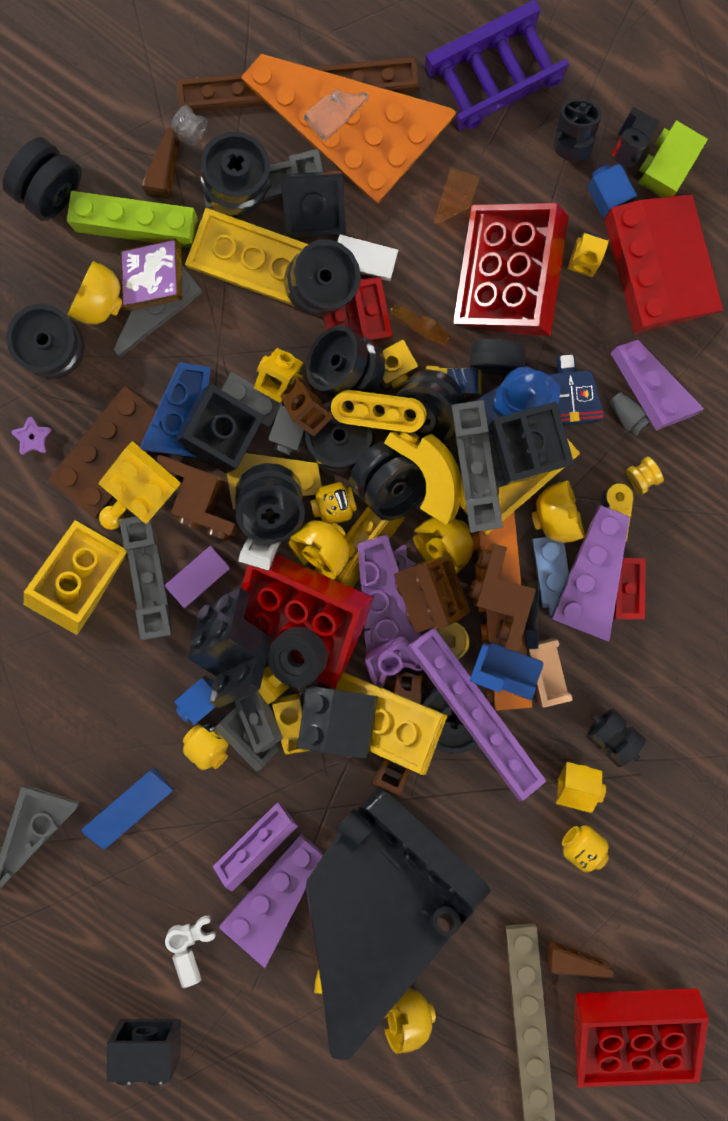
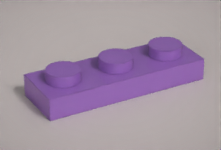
(255, 846)

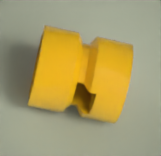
(455, 638)

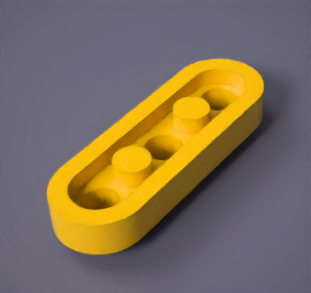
(366, 415)

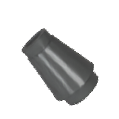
(629, 413)

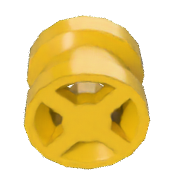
(644, 475)

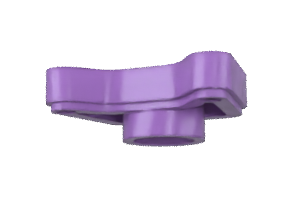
(389, 660)

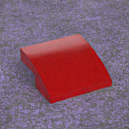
(365, 312)
(631, 590)

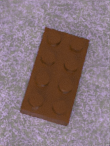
(83, 468)

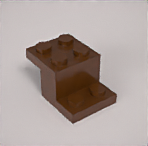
(198, 499)
(431, 593)
(501, 596)

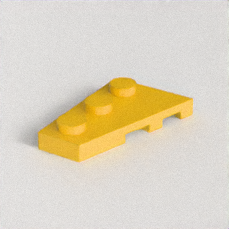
(306, 472)

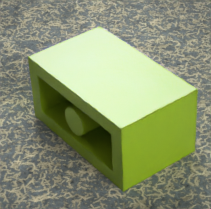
(672, 161)

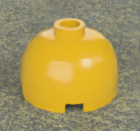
(97, 296)
(558, 514)
(439, 539)
(322, 546)
(409, 1022)

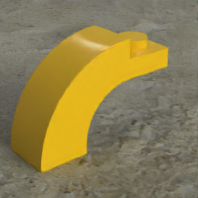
(439, 470)

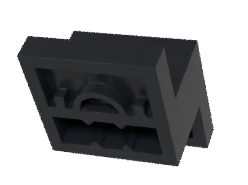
(528, 444)
(229, 648)

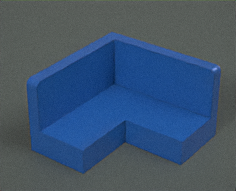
(506, 670)

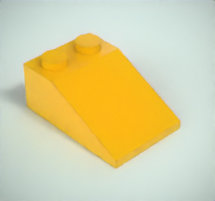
(74, 577)

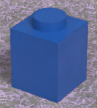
(610, 188)
(195, 701)

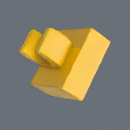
(271, 687)

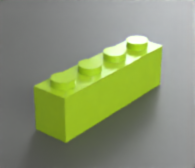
(131, 219)

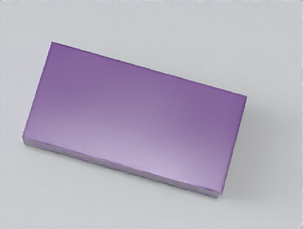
(197, 577)

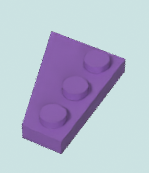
(655, 388)

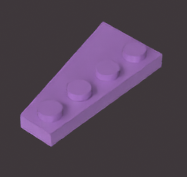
(593, 582)
(388, 611)
(267, 908)

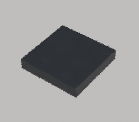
(313, 204)

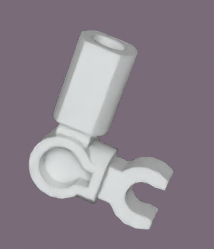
(178, 940)

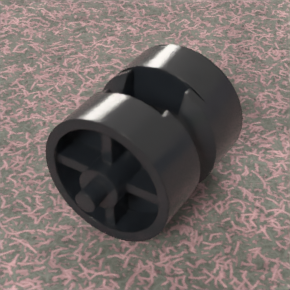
(577, 129)
(620, 742)

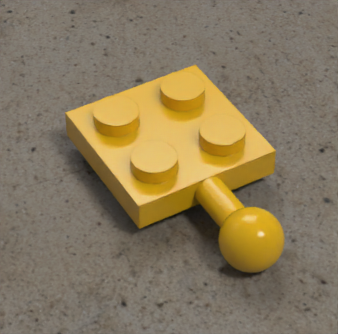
(137, 485)

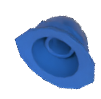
(524, 390)

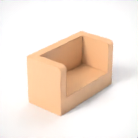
(551, 683)

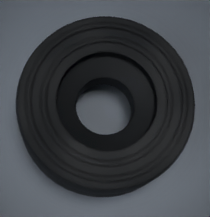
(497, 356)
(305, 642)

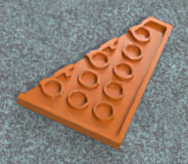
(375, 143)

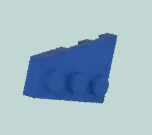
(174, 408)

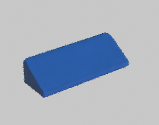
(127, 809)

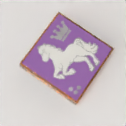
(151, 275)

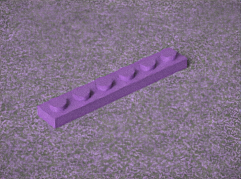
(476, 714)

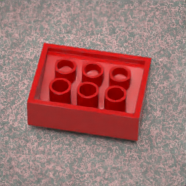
(662, 262)
(512, 268)
(300, 597)
(639, 1037)

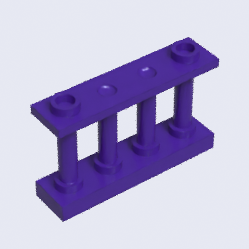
(495, 35)

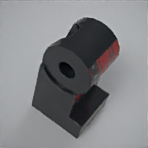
(634, 137)

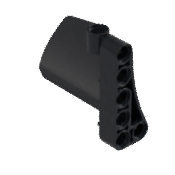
(378, 914)

